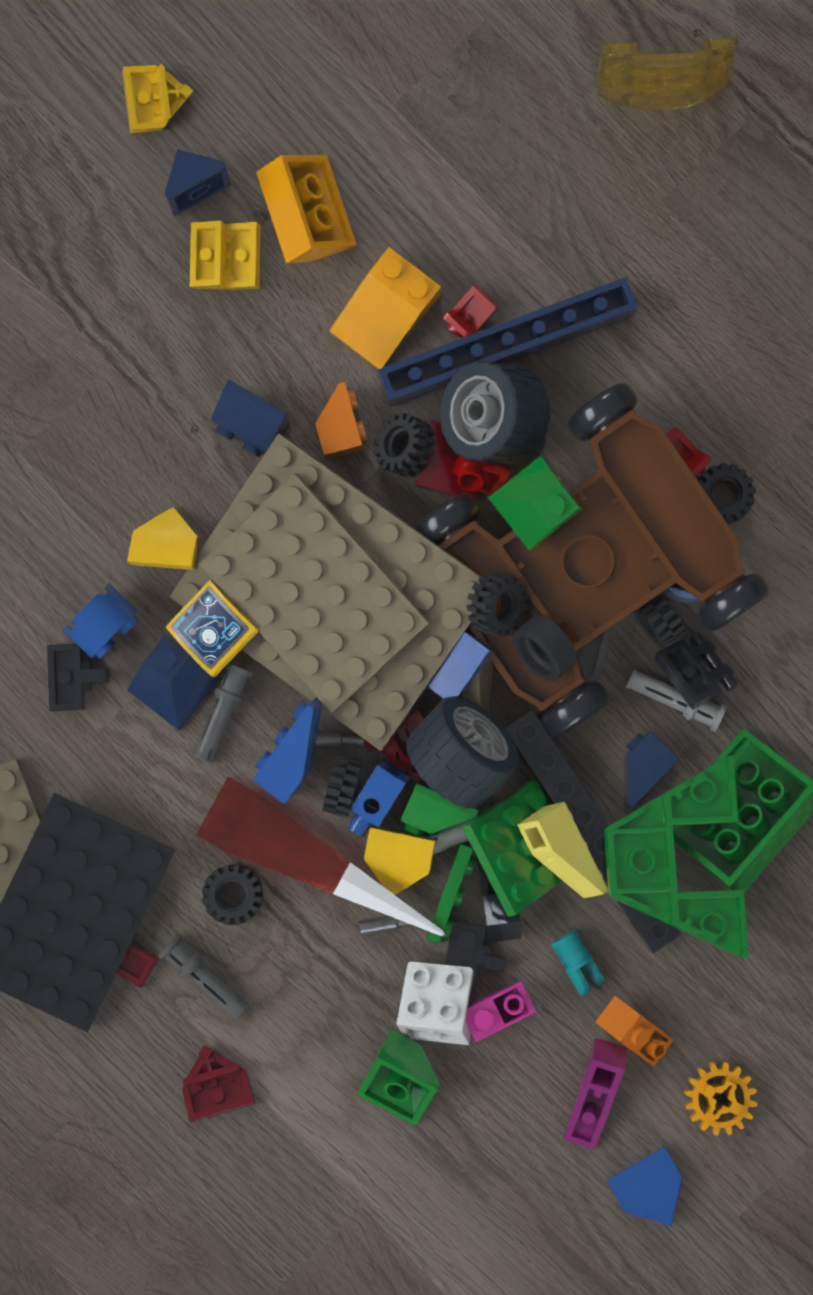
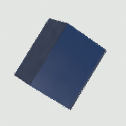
(194, 180)

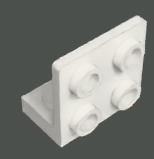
(435, 1003)

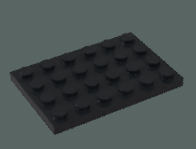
(75, 909)

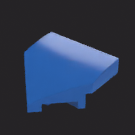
(649, 1188)

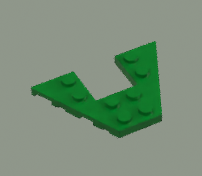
(644, 863)

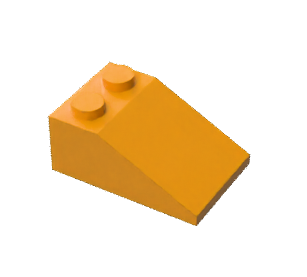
(385, 309)

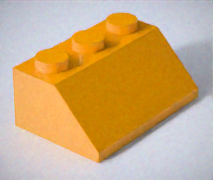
(306, 207)

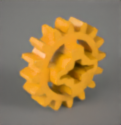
(713, 1112)

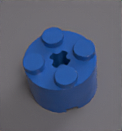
(101, 622)

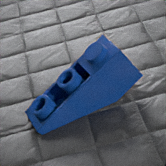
(293, 757)

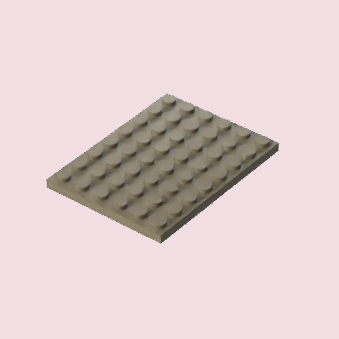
(419, 566)

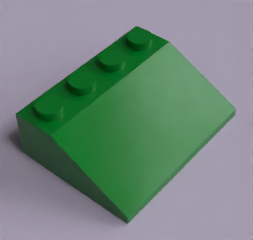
(771, 807)

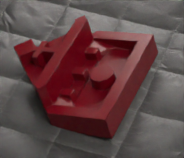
(215, 1087)

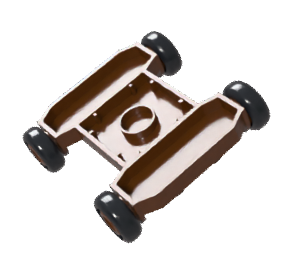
(635, 538)

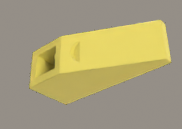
(560, 847)

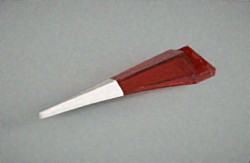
(263, 834)

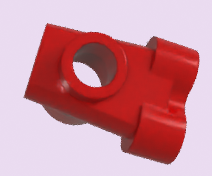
(480, 475)

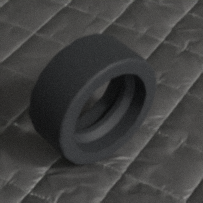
(544, 648)

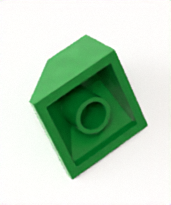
(535, 503)
(432, 813)
(400, 1079)

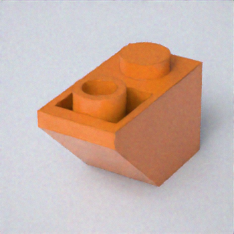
(337, 426)
(634, 1031)

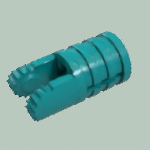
(574, 956)

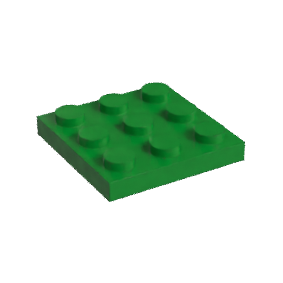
(503, 852)

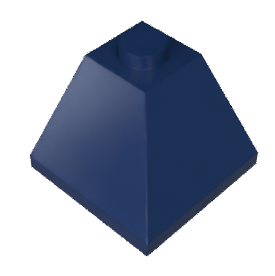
(171, 683)

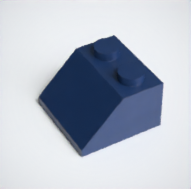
(248, 419)

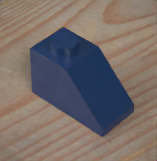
(645, 766)

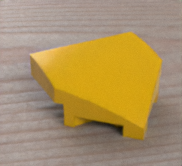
(152, 97)
(164, 543)
(398, 858)

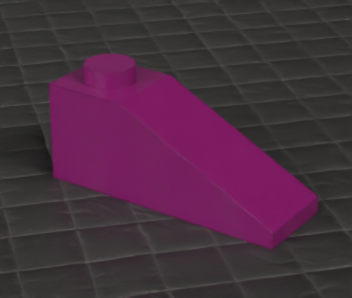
(595, 1093)

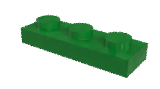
(452, 892)

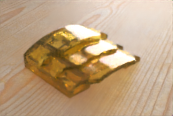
(664, 80)

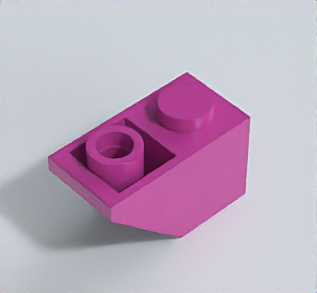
(498, 1011)

